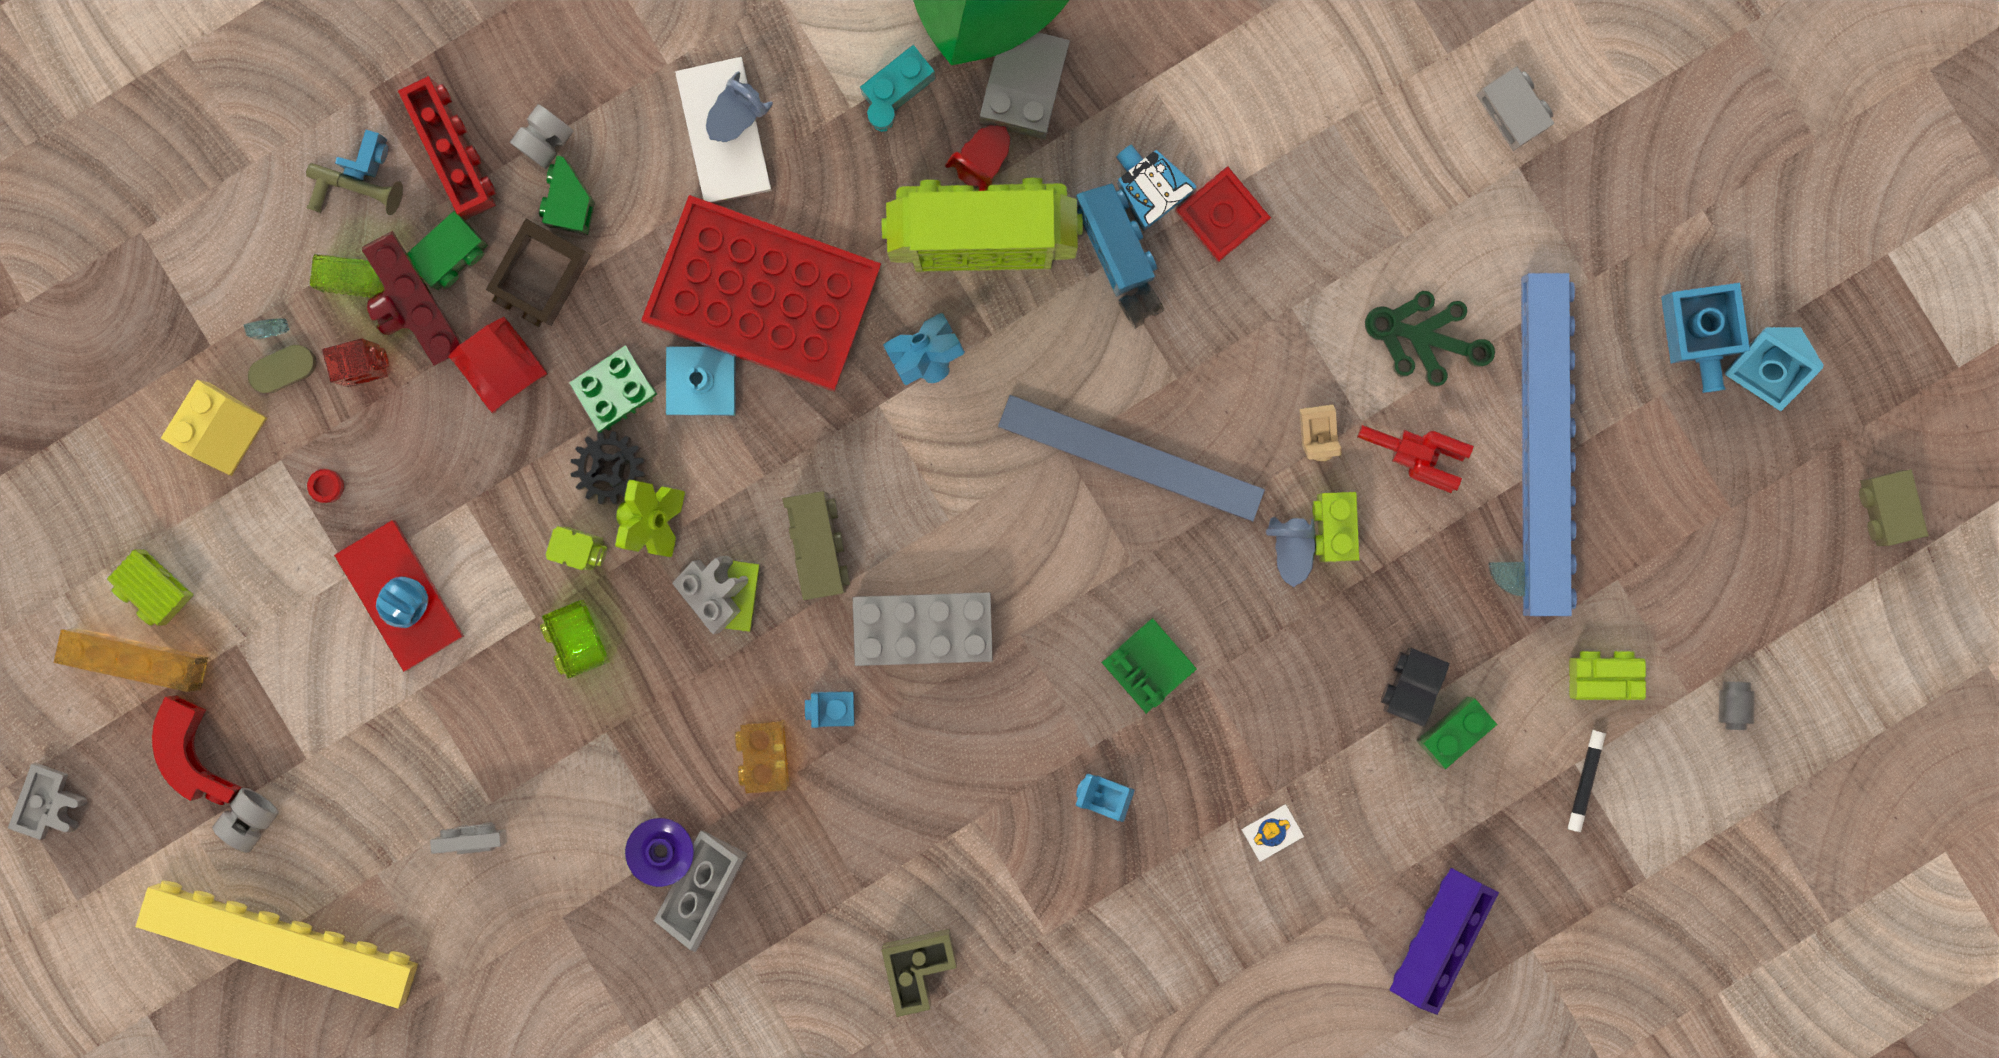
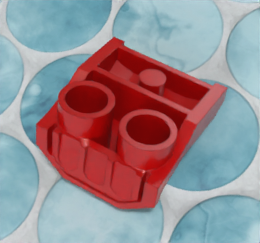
(497, 363)

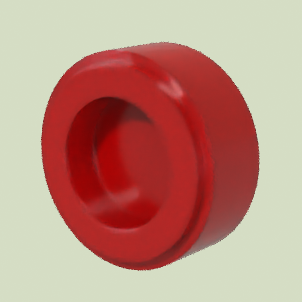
(325, 486)

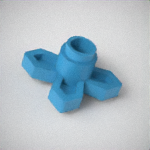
(926, 352)

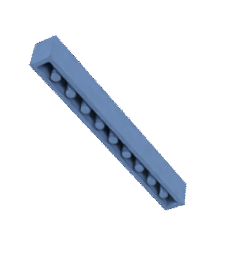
(1547, 444)

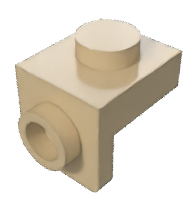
(1320, 433)

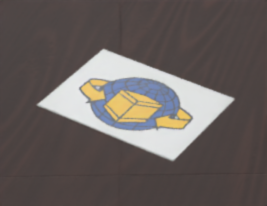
(1272, 833)

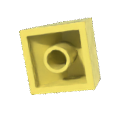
(214, 427)

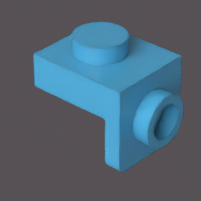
(370, 156)
(1104, 797)

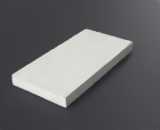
(723, 168)

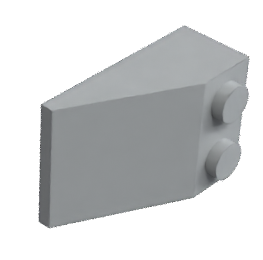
(1025, 86)

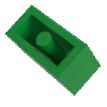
(447, 251)
(1456, 732)

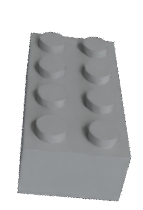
(922, 629)

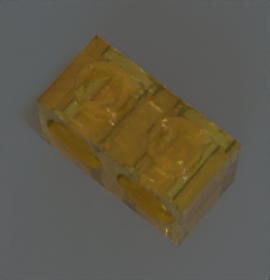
(773, 756)

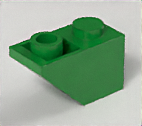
(568, 201)

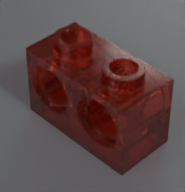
(355, 362)

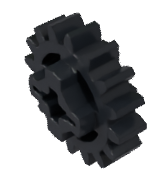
(599, 455)

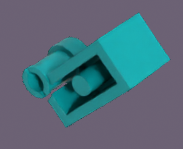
(895, 86)

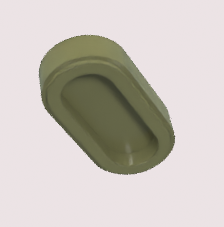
(281, 369)

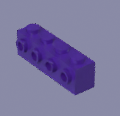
(1443, 941)

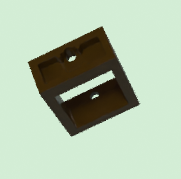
(565, 285)

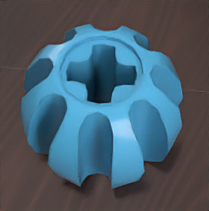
(402, 602)

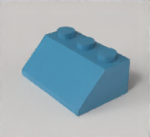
(1115, 238)

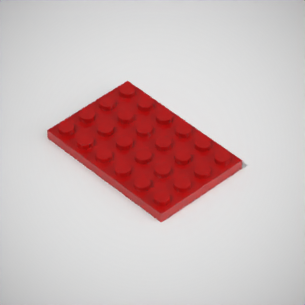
(761, 293)

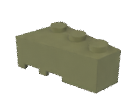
(816, 545)

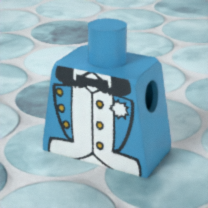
(1151, 185)

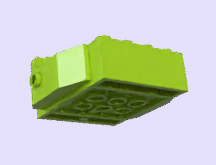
(982, 230)

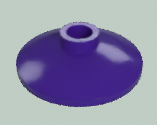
(645, 862)

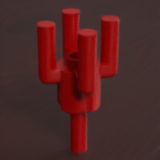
(1422, 454)

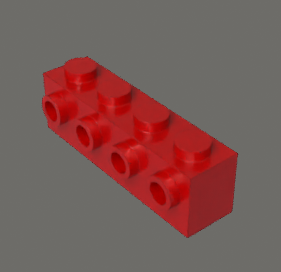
(447, 148)

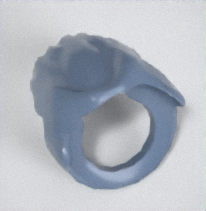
(734, 110)
(1294, 548)

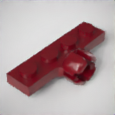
(407, 300)

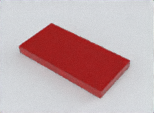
(375, 562)

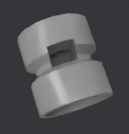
(541, 136)
(252, 810)

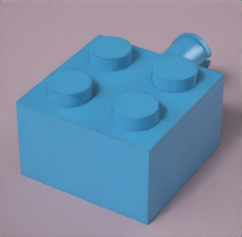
(1706, 327)

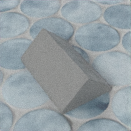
(700, 893)

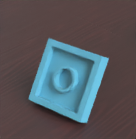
(700, 382)

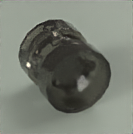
(1134, 309)

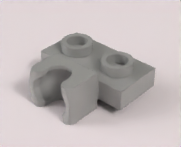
(710, 591)
(44, 803)
(469, 839)

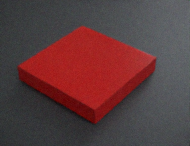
(1222, 214)

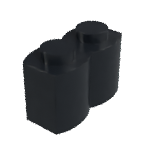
(1415, 686)

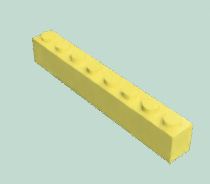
(277, 944)

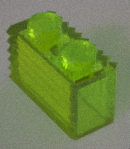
(344, 276)
(574, 639)

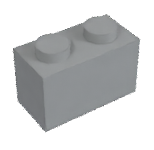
(1516, 108)

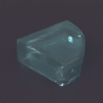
(266, 328)
(1509, 576)

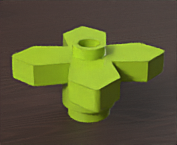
(645, 518)

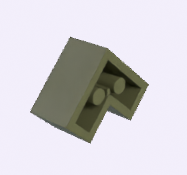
(909, 962)

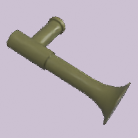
(324, 177)

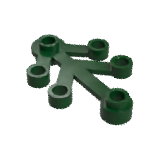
(1423, 337)

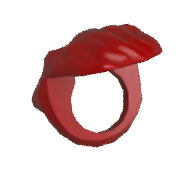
(981, 156)

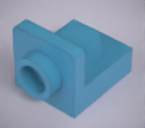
(830, 709)

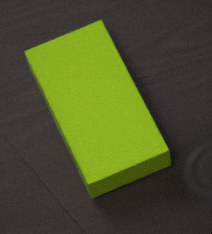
(746, 597)

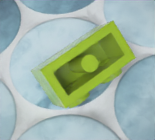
(1336, 526)

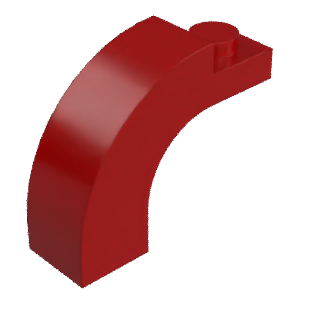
(176, 755)

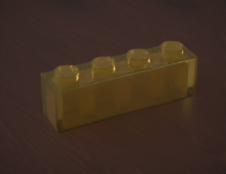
(130, 659)

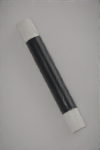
(1586, 781)

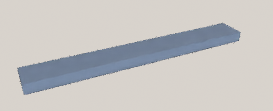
(1131, 458)

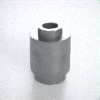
(1736, 705)

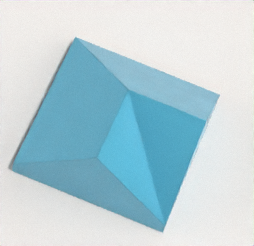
(1777, 365)

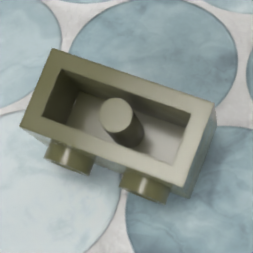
(1893, 508)

